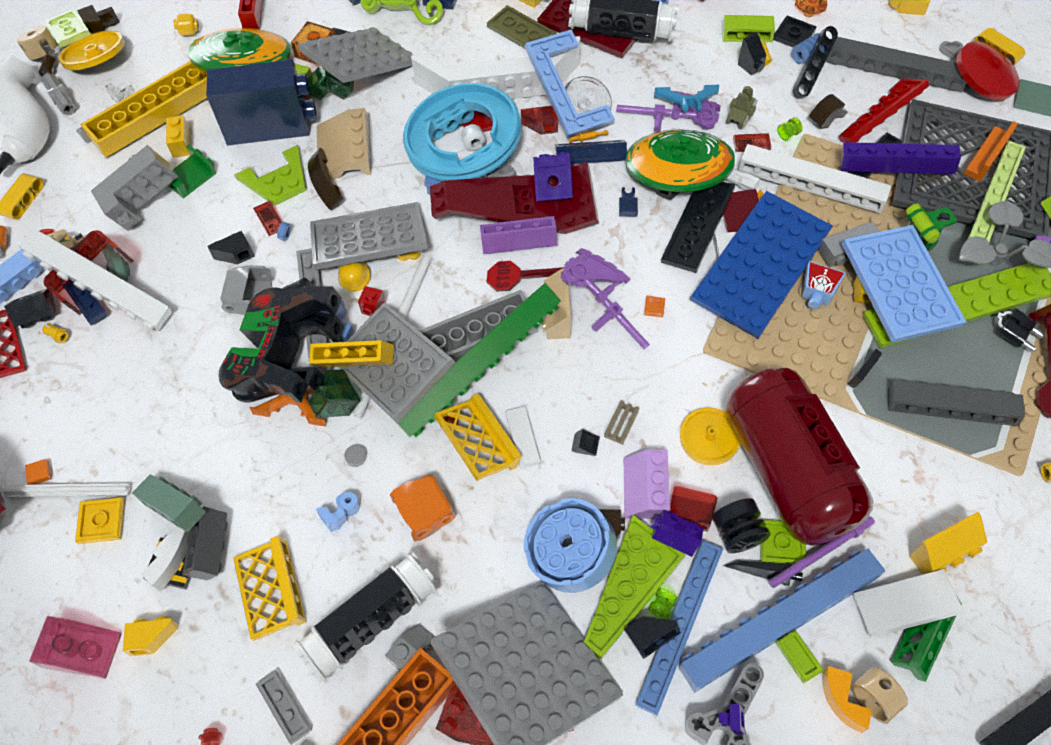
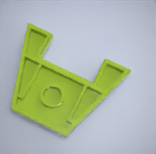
(280, 183)

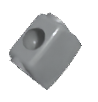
(242, 285)

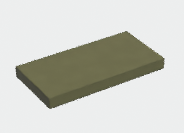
(518, 26)

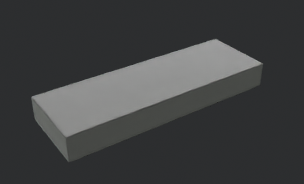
(283, 707)

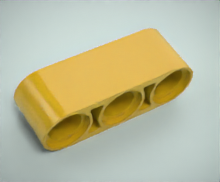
(1008, 47)
(20, 196)

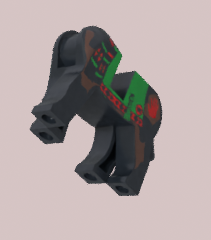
(275, 324)

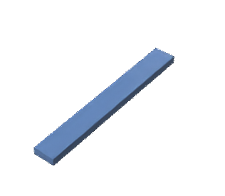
(684, 614)

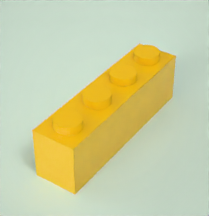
(351, 354)

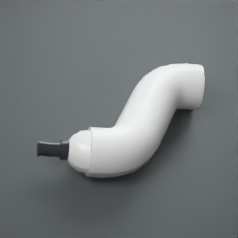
(27, 118)

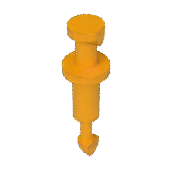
(588, 135)

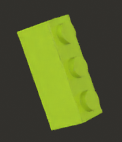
(740, 26)

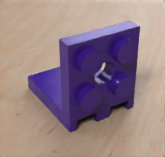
(553, 166)

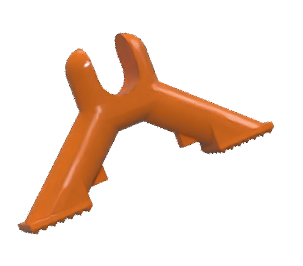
(282, 400)

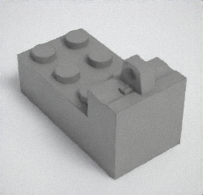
(133, 186)

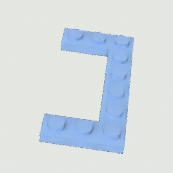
(539, 54)

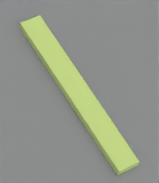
(998, 188)

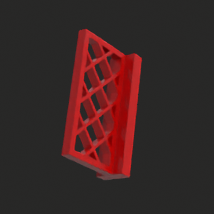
(4, 370)

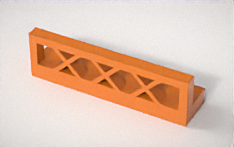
(989, 152)

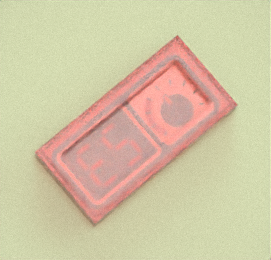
(760, 140)
(268, 217)

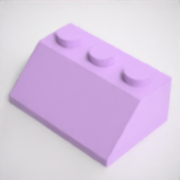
(646, 484)

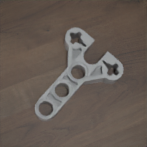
(710, 720)

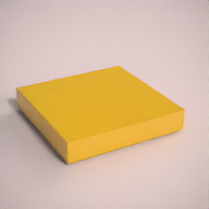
(100, 520)

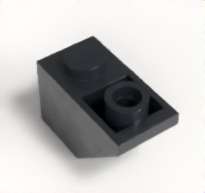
(232, 249)

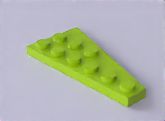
(633, 581)

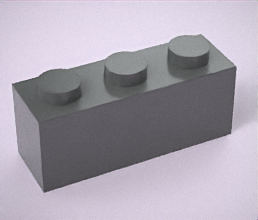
(206, 545)

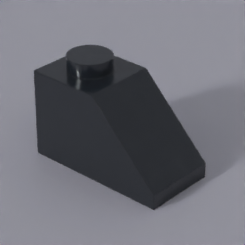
(752, 54)
(651, 633)

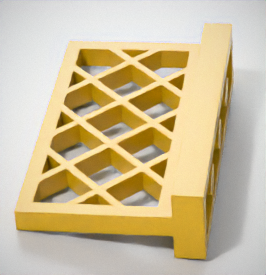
(493, 433)
(287, 583)

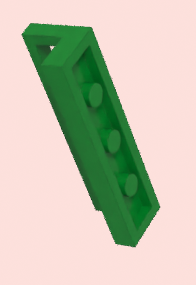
(926, 648)

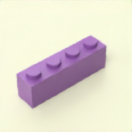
(518, 235)

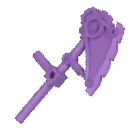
(705, 118)
(592, 268)

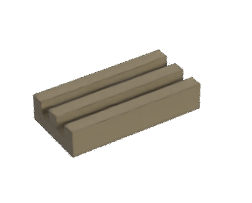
(628, 408)

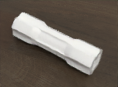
(743, 180)

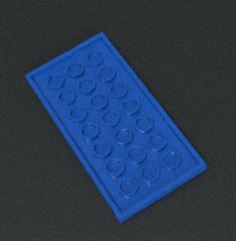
(761, 264)

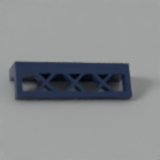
(595, 151)

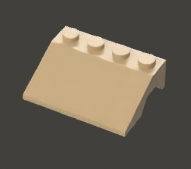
(345, 142)

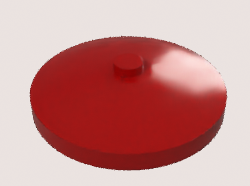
(987, 71)

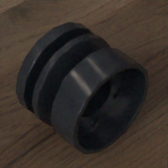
(741, 525)

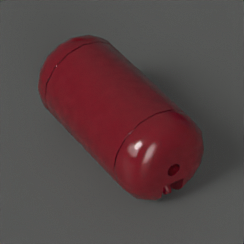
(799, 456)

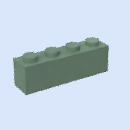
(170, 502)

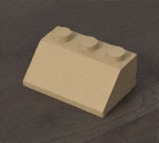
(559, 323)

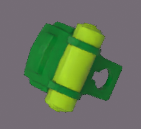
(927, 225)

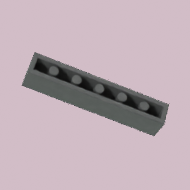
(956, 402)

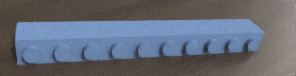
(780, 620)

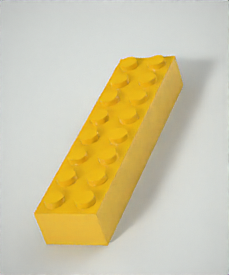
(146, 109)

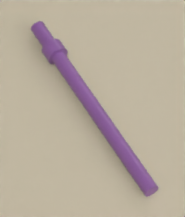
(819, 553)

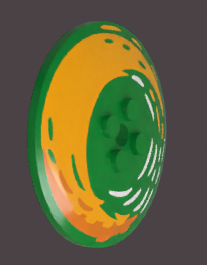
(238, 48)
(680, 160)

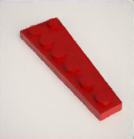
(899, 96)

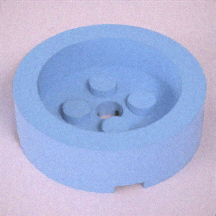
(579, 564)

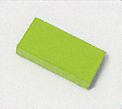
(799, 656)

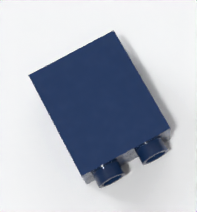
(260, 102)

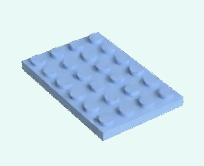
(903, 283)

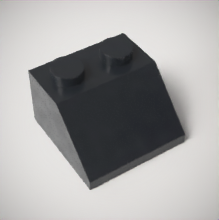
(30, 308)

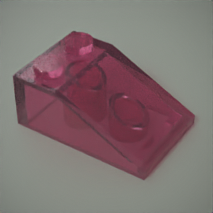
(75, 647)

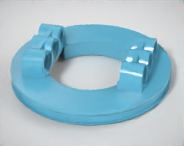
(443, 113)

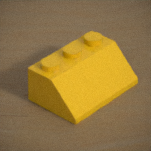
(951, 545)

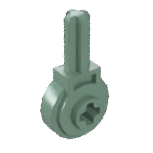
(116, 263)

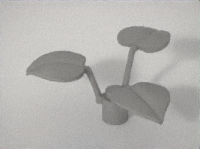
(980, 252)

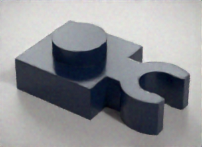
(628, 203)

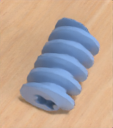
(802, 51)

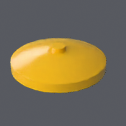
(91, 50)

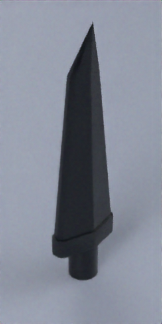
(764, 569)

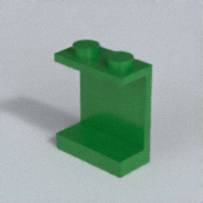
(192, 173)

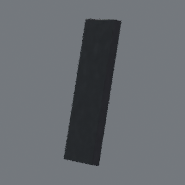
(697, 227)

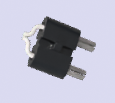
(1017, 328)

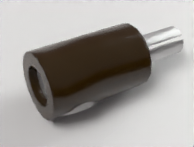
(48, 63)

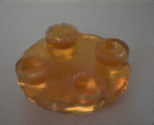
(811, 7)

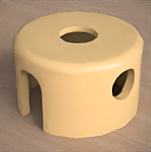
(33, 41)
(872, 686)

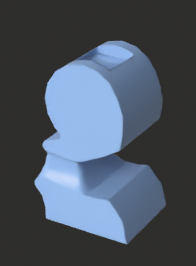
(346, 504)

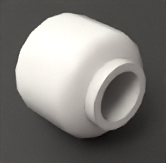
(473, 137)

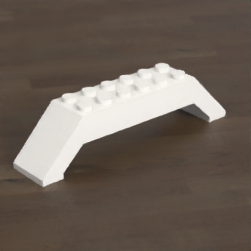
(513, 76)

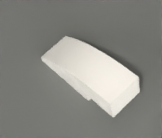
(169, 558)

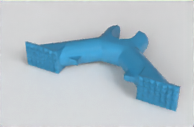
(689, 100)

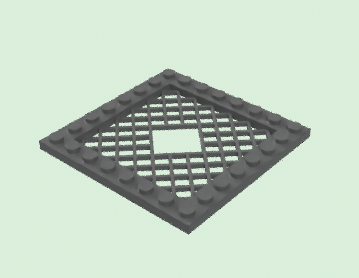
(1039, 185)

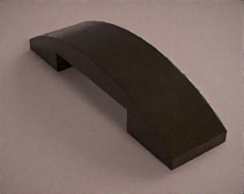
(321, 180)

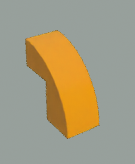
(836, 690)

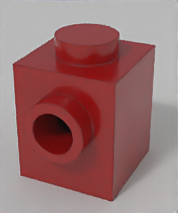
(370, 300)

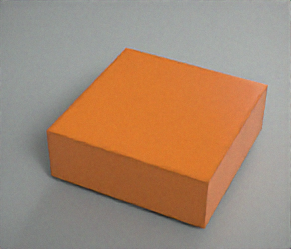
(654, 306)
(38, 472)

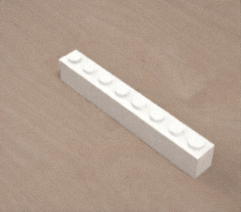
(815, 178)
(95, 279)

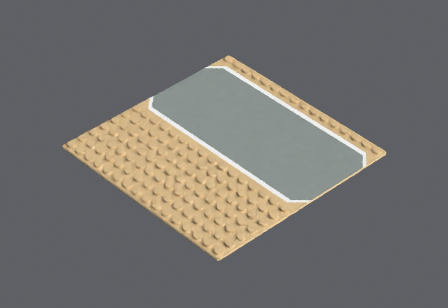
(835, 340)

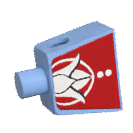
(820, 284)

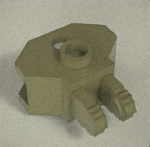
(742, 107)

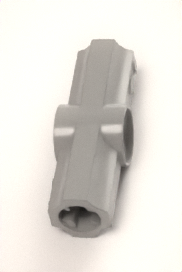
(58, 94)

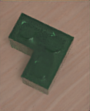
(323, 82)
(335, 396)

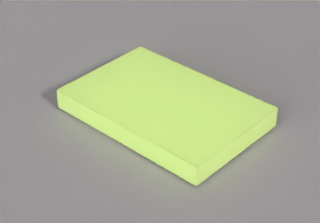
(67, 28)

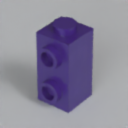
(677, 532)

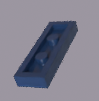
(85, 302)

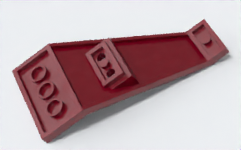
(511, 197)

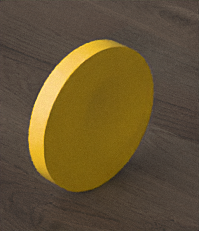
(708, 437)

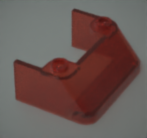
(89, 249)

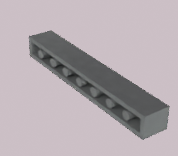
(896, 63)

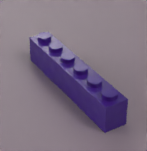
(900, 158)

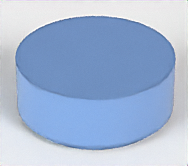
(284, 231)

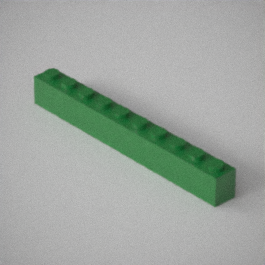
(480, 357)

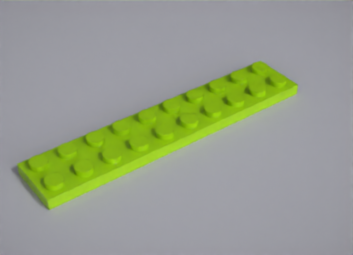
(985, 296)

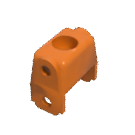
(423, 506)

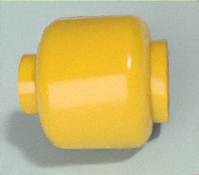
(186, 24)

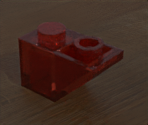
(540, 119)

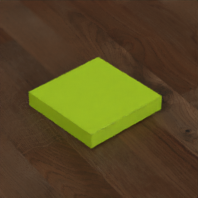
(781, 545)

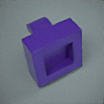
(734, 719)

